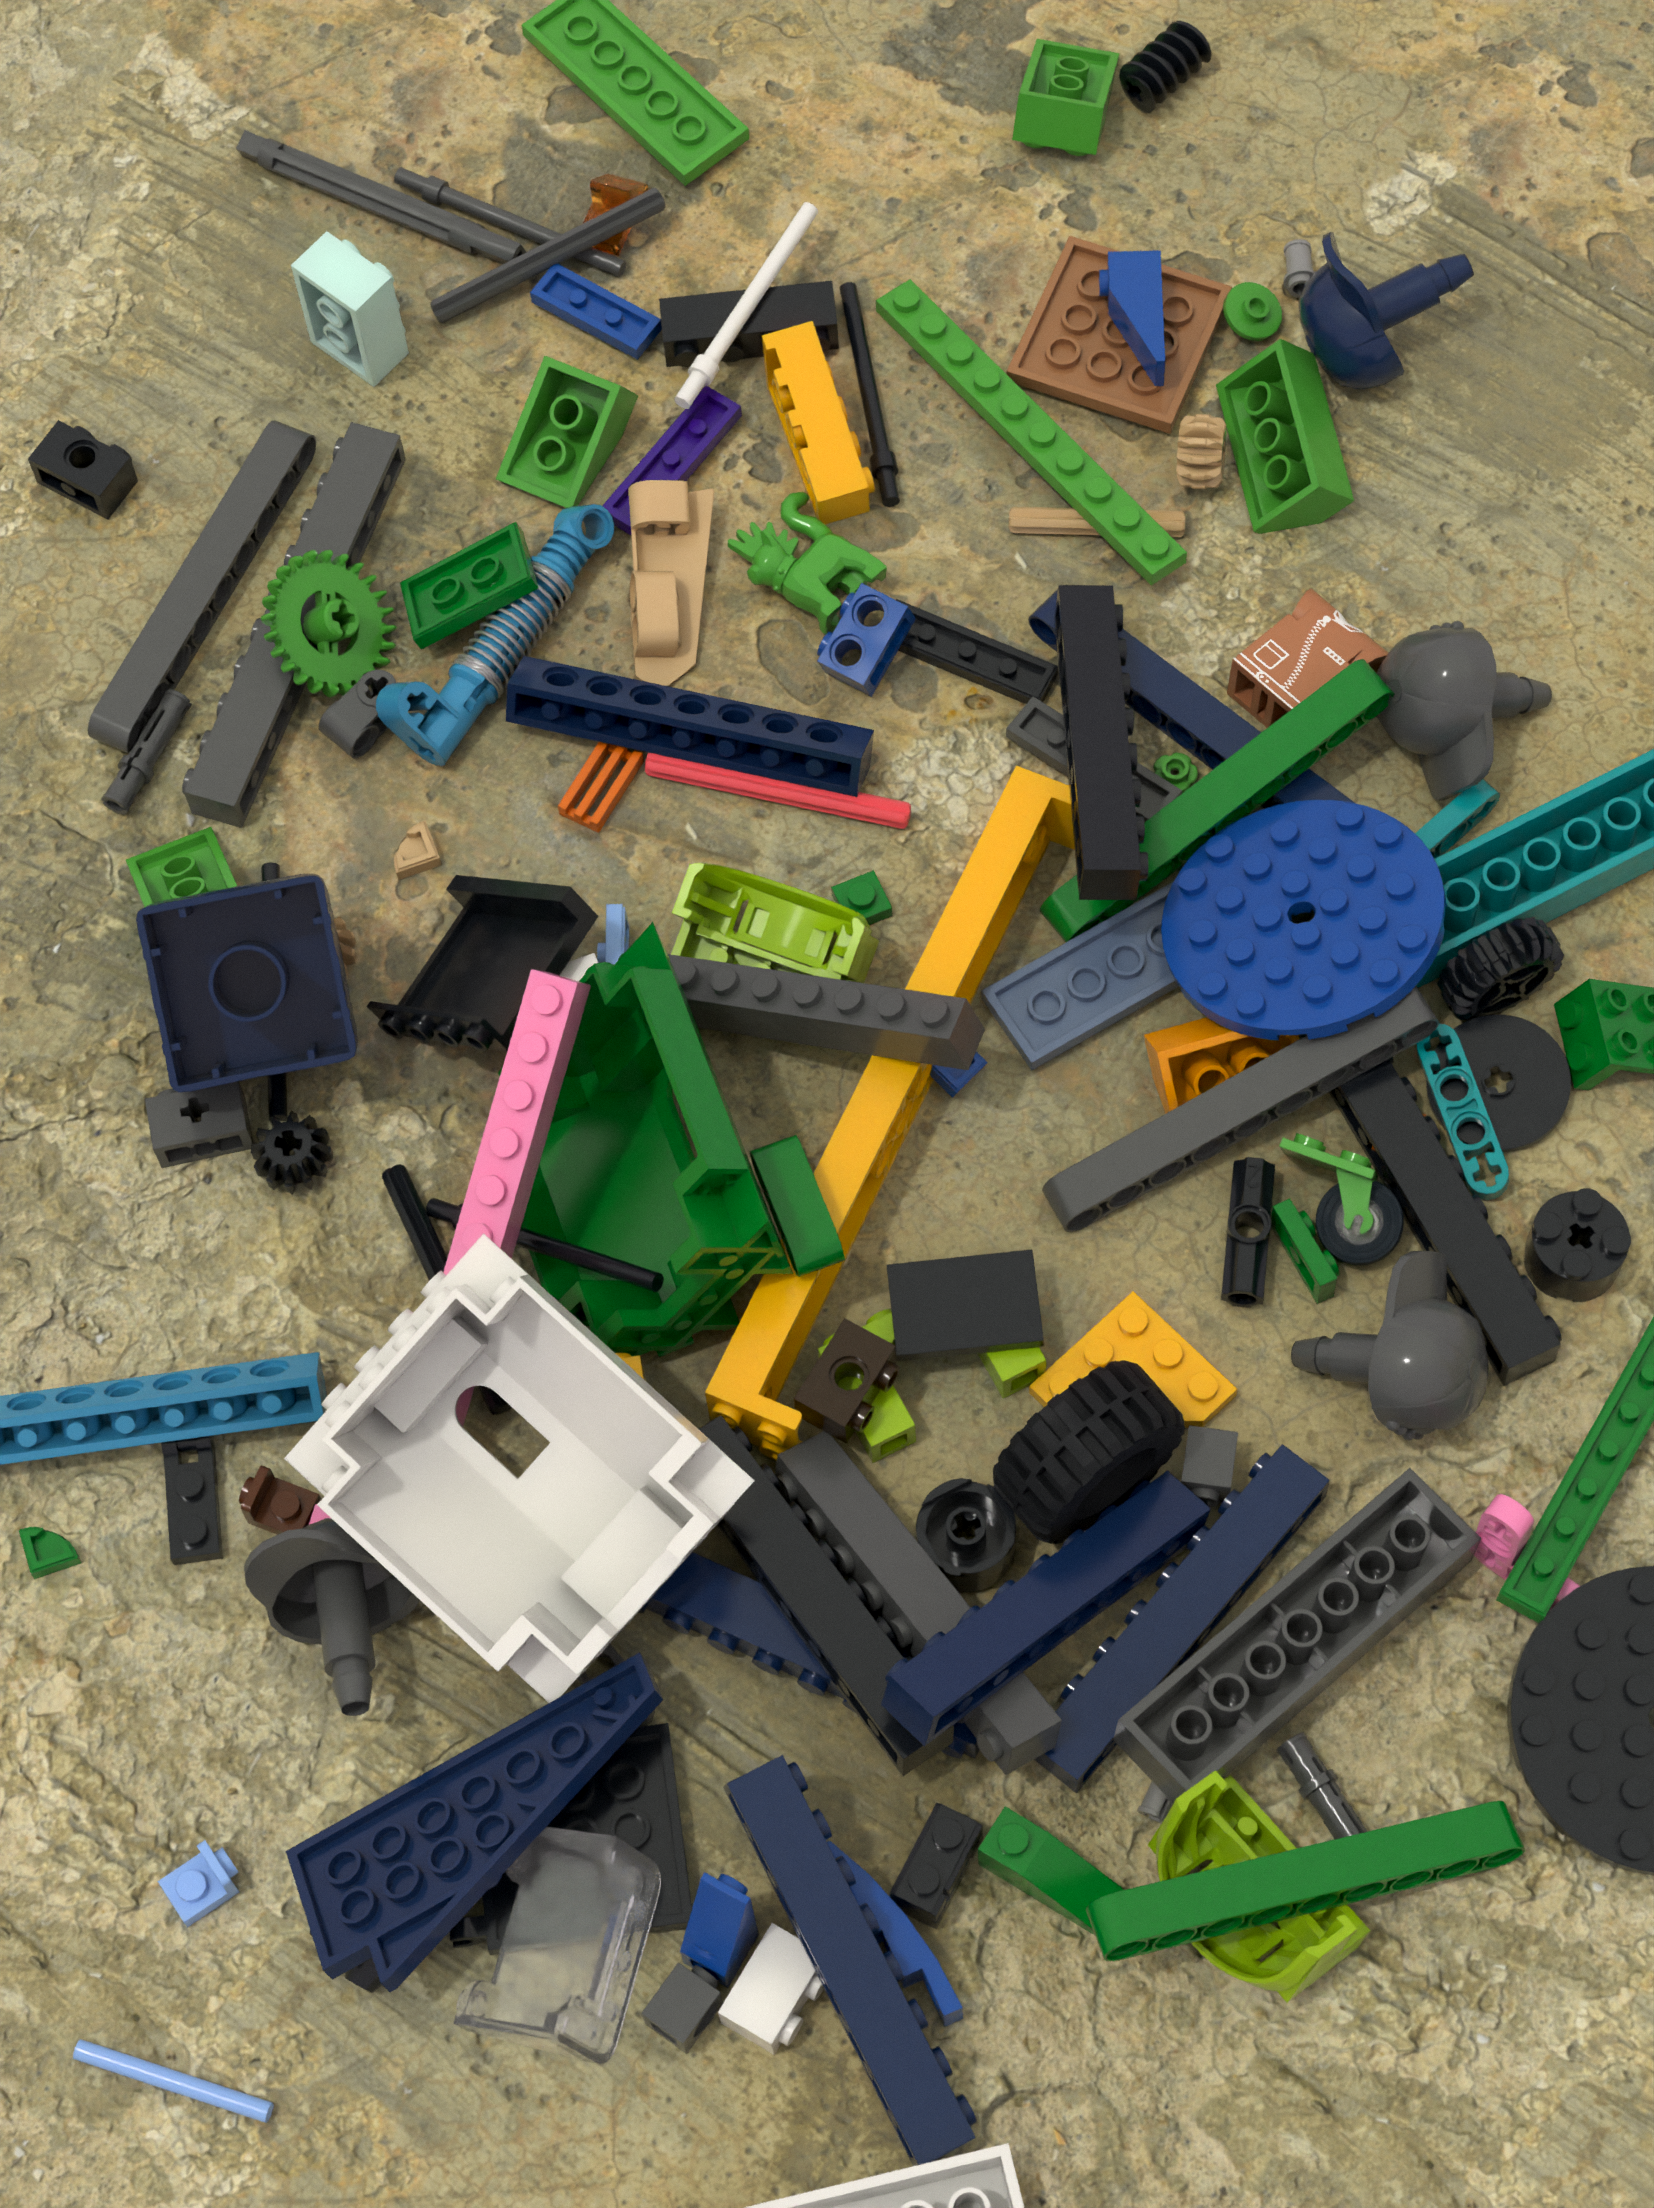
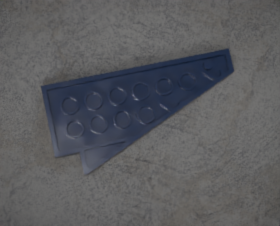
(428, 1851)

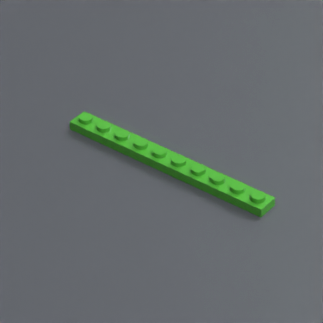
(1031, 432)

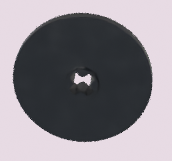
(1537, 1083)

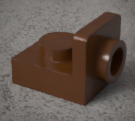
(276, 1503)

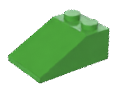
(1065, 97)
(565, 433)
(181, 868)

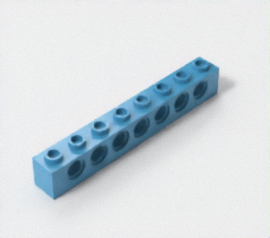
(161, 1408)

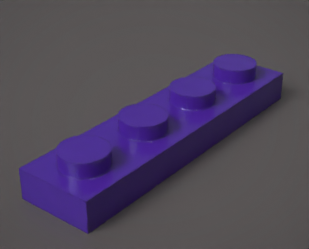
(679, 449)

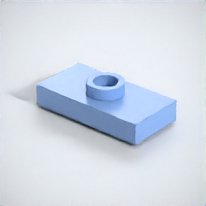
(616, 934)

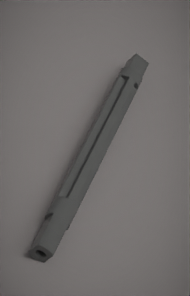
(378, 198)

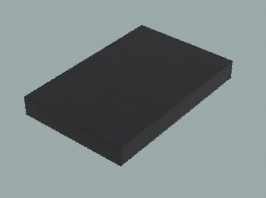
(965, 1305)

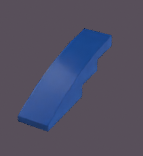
(904, 1942)

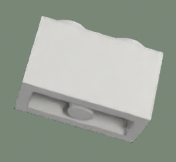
(772, 1992)

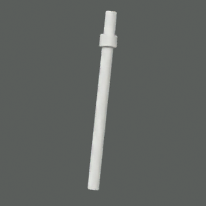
(706, 365)

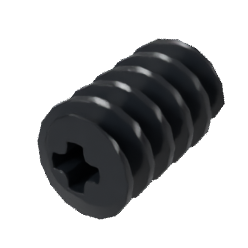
(1164, 65)

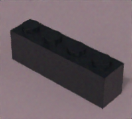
(694, 320)

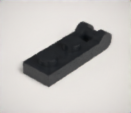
(192, 1501)

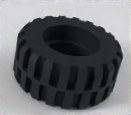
(1087, 1450)

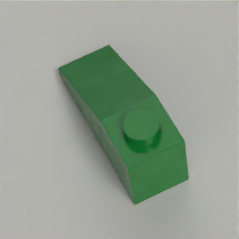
(1043, 1867)

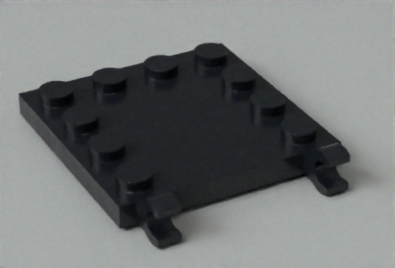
(626, 1798)

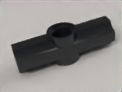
(1247, 1257)

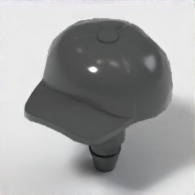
(1447, 702)
(1423, 1364)
(329, 1594)

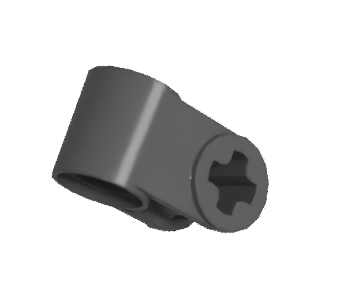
(354, 719)

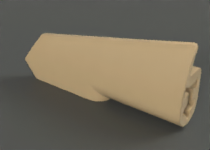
(668, 576)

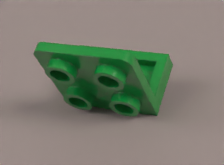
(1606, 1030)

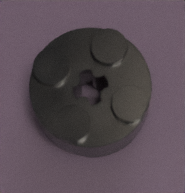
(1596, 1251)
(979, 1512)

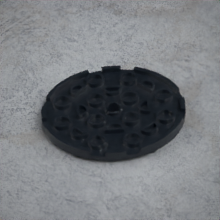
(1584, 1717)

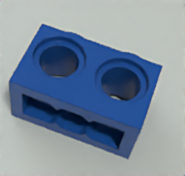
(876, 642)

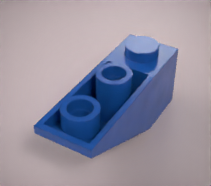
(719, 1928)

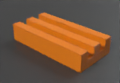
(617, 753)

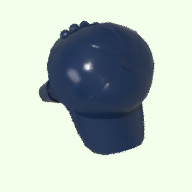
(1348, 321)

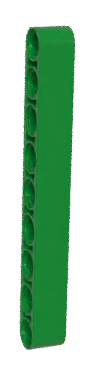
(1236, 788)
(1303, 1880)

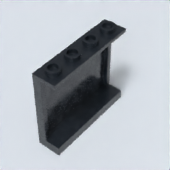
(483, 963)

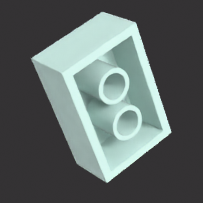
(350, 308)

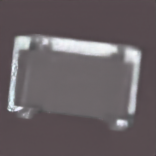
(568, 1947)

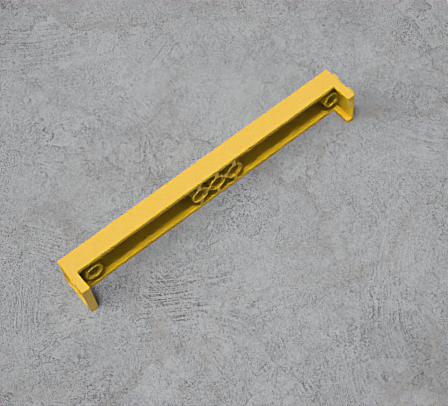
(884, 1109)

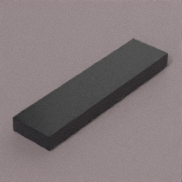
(977, 657)

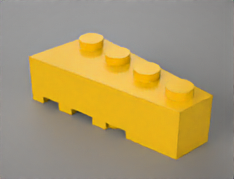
(816, 424)

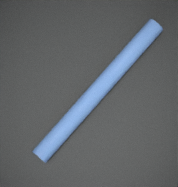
(173, 2081)

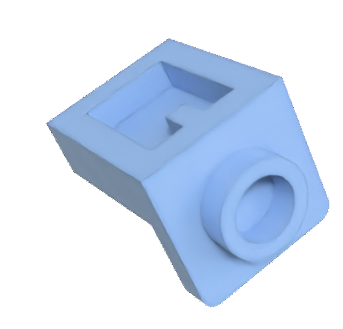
(200, 1884)

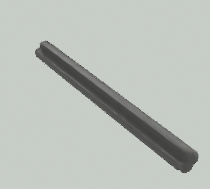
(547, 255)

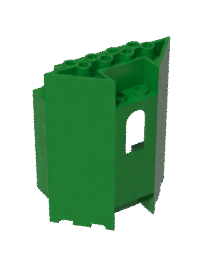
(626, 1176)

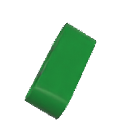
(797, 1205)

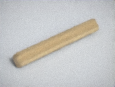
(1068, 521)

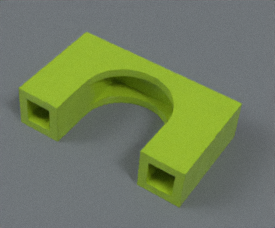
(891, 1424)

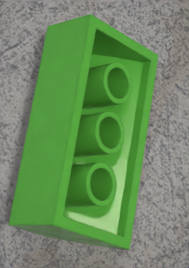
(1284, 440)

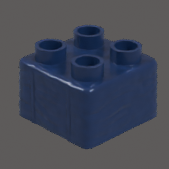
(247, 982)

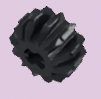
(294, 1168)

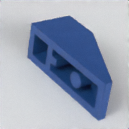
(1136, 305)

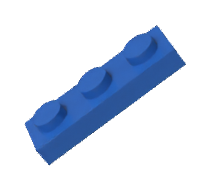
(596, 310)

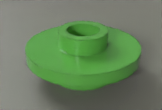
(1252, 311)

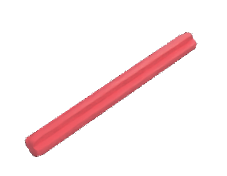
(863, 807)

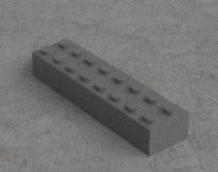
(1297, 1637)

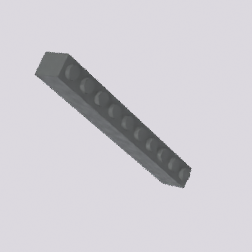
(262, 696)

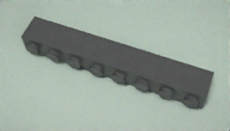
(830, 1012)
(906, 1588)

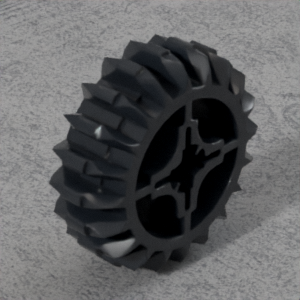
(1500, 969)

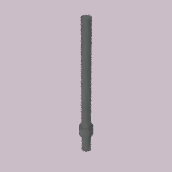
(438, 192)

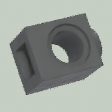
(1209, 1463)
(683, 2006)

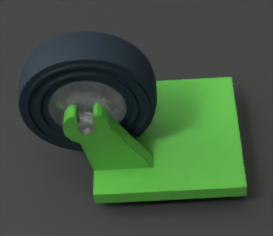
(1358, 1216)

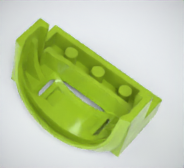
(775, 920)
(1227, 1826)

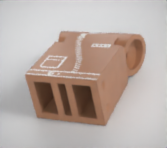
(1298, 659)

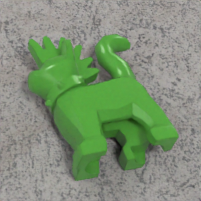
(820, 570)

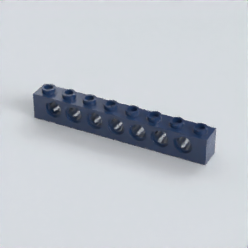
(689, 725)

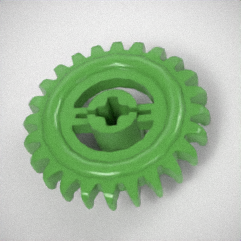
(341, 611)

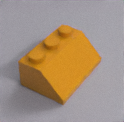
(1200, 1056)

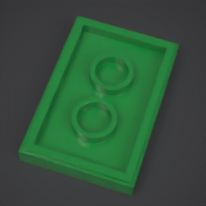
(468, 585)

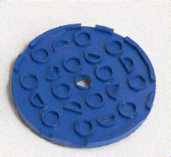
(1361, 953)

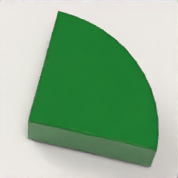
(47, 1551)

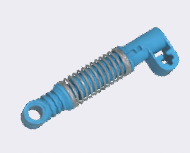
(480, 674)

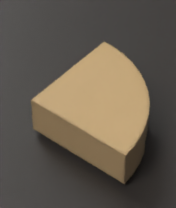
(416, 852)

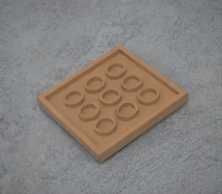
(1082, 356)

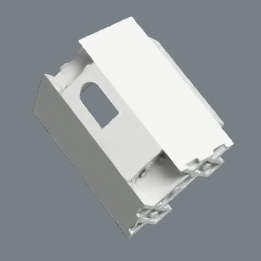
(535, 1563)

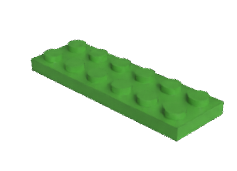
(637, 85)

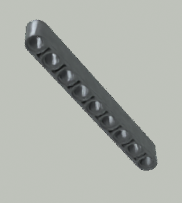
(202, 584)
(1232, 1112)

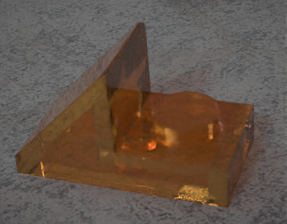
(607, 193)

